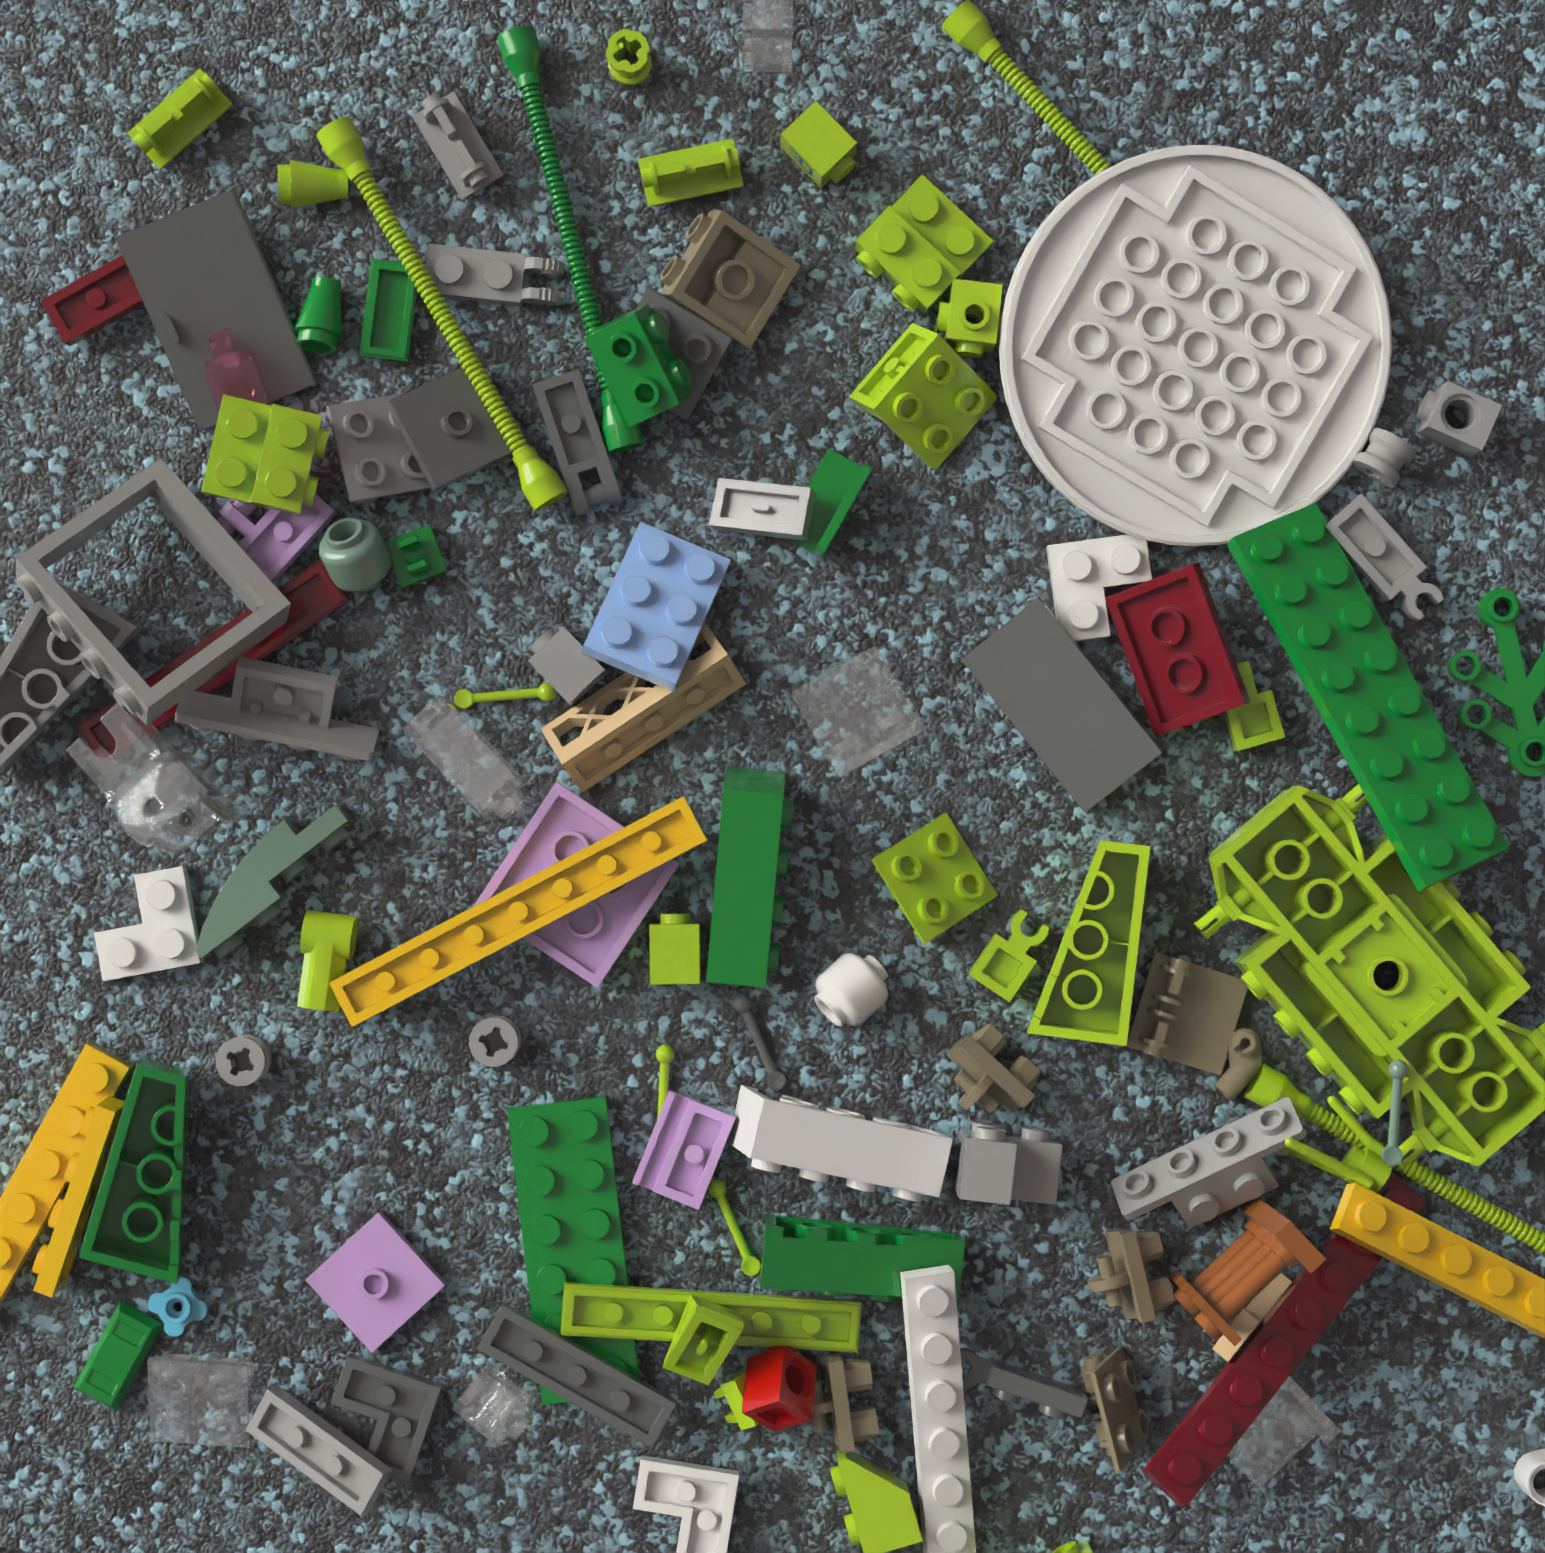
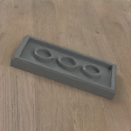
(1062, 705)

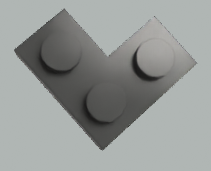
(397, 1401)

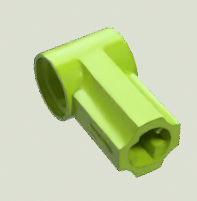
(327, 945)

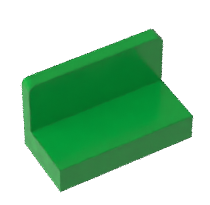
(837, 489)

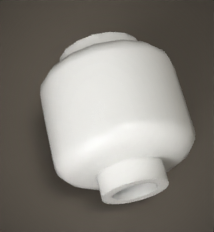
(851, 989)

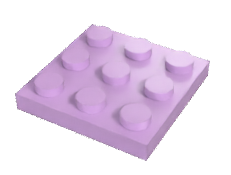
(596, 933)

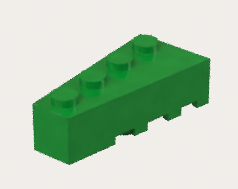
(746, 877)
(143, 1187)
(851, 1256)

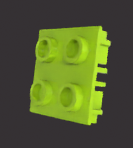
(934, 878)

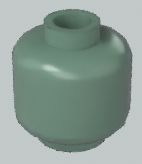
(354, 555)

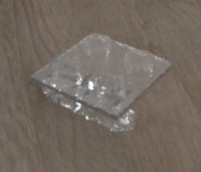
(199, 1399)

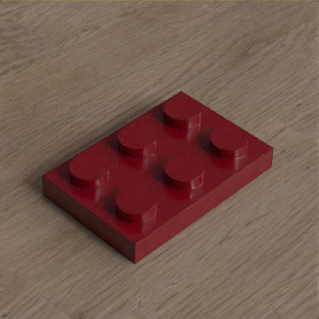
(1177, 649)

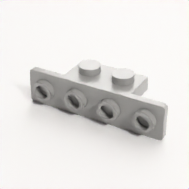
(280, 707)
(1214, 1169)

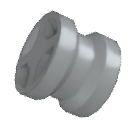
(1384, 457)
(506, 1034)
(250, 1052)

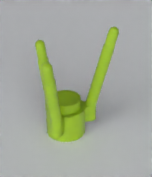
(1358, 1165)

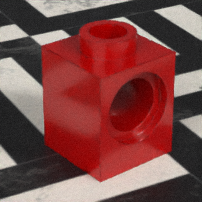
(779, 1388)

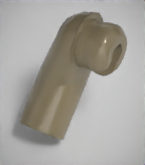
(1244, 1063)

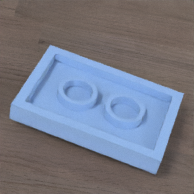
(656, 606)

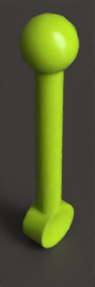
(465, 698)
(665, 1055)
(750, 1263)

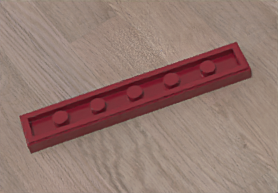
(312, 600)

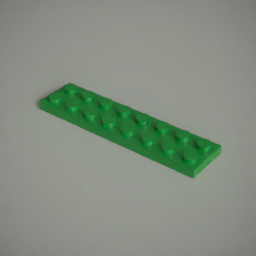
(1367, 697)

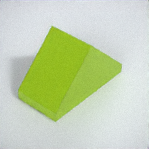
(702, 1339)

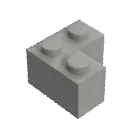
(1007, 1166)

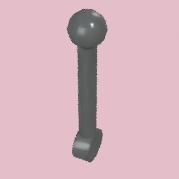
(775, 1078)

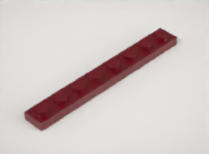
(1266, 1361)

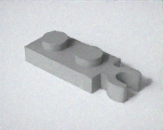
(1381, 555)

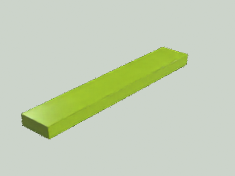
(656, 1312)

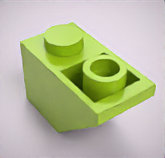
(879, 1504)

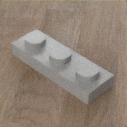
(318, 1450)

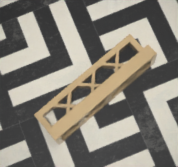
(645, 716)

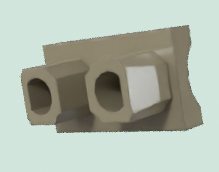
(986, 1078)
(1124, 1274)
(848, 1424)

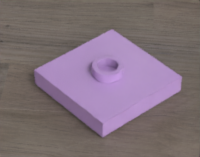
(376, 1281)

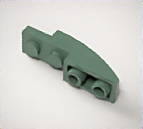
(253, 890)

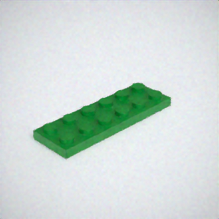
(569, 1213)

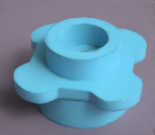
(192, 1306)

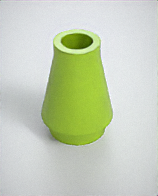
(310, 184)

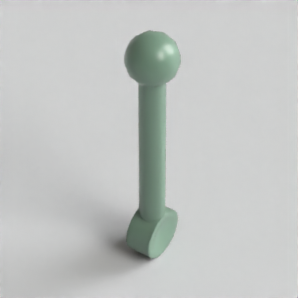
(1392, 1153)

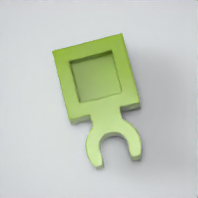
(1005, 963)

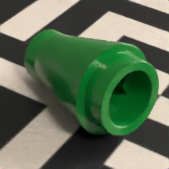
(320, 319)

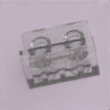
(857, 711)
(1280, 1433)

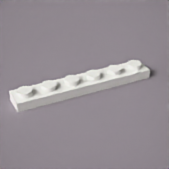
(938, 1410)

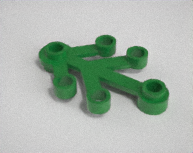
(1515, 692)

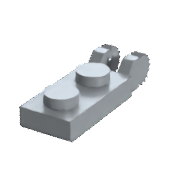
(490, 275)

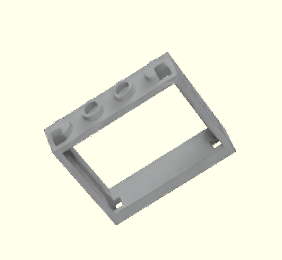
(208, 537)

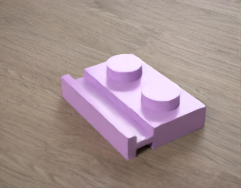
(684, 1149)

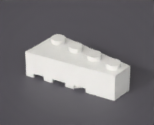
(839, 1145)

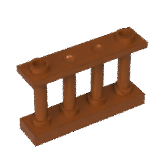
(1245, 1269)

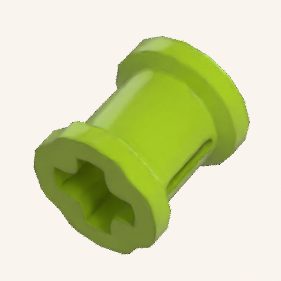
(622, 70)

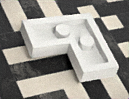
(1082, 573)
(166, 933)
(692, 1491)

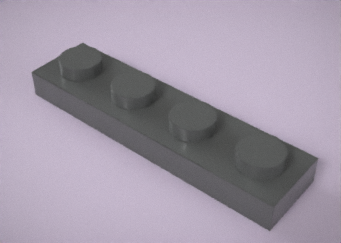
(577, 1374)

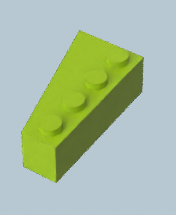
(1097, 959)

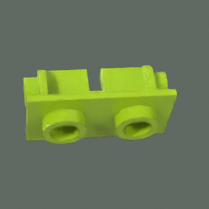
(180, 119)
(690, 172)

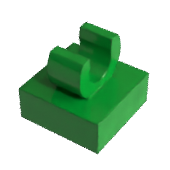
(416, 557)

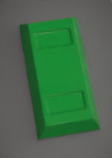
(388, 312)
(118, 1355)

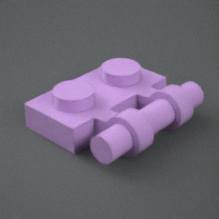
(278, 535)

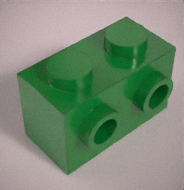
(639, 364)

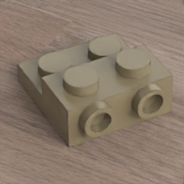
(728, 276)

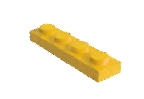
(72, 1213)

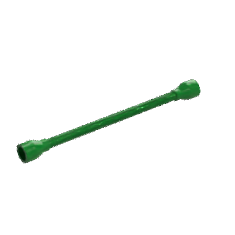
(522, 57)

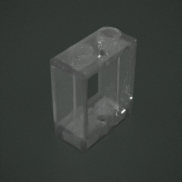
(467, 759)

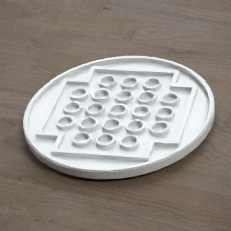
(1195, 344)

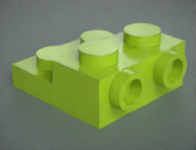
(921, 246)
(264, 455)

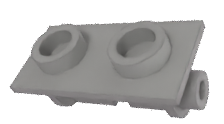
(457, 144)

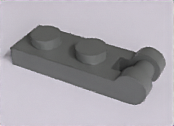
(576, 440)

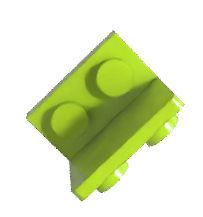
(925, 394)

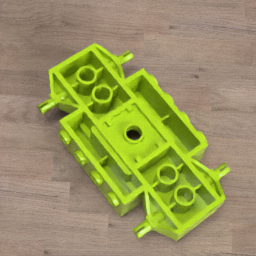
(1329, 925)

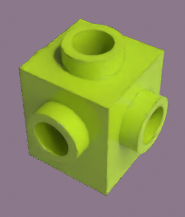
(972, 300)

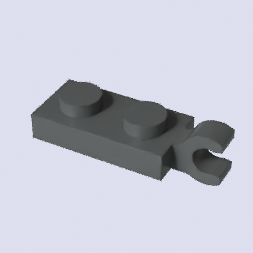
(1014, 1383)

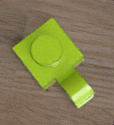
(1256, 721)

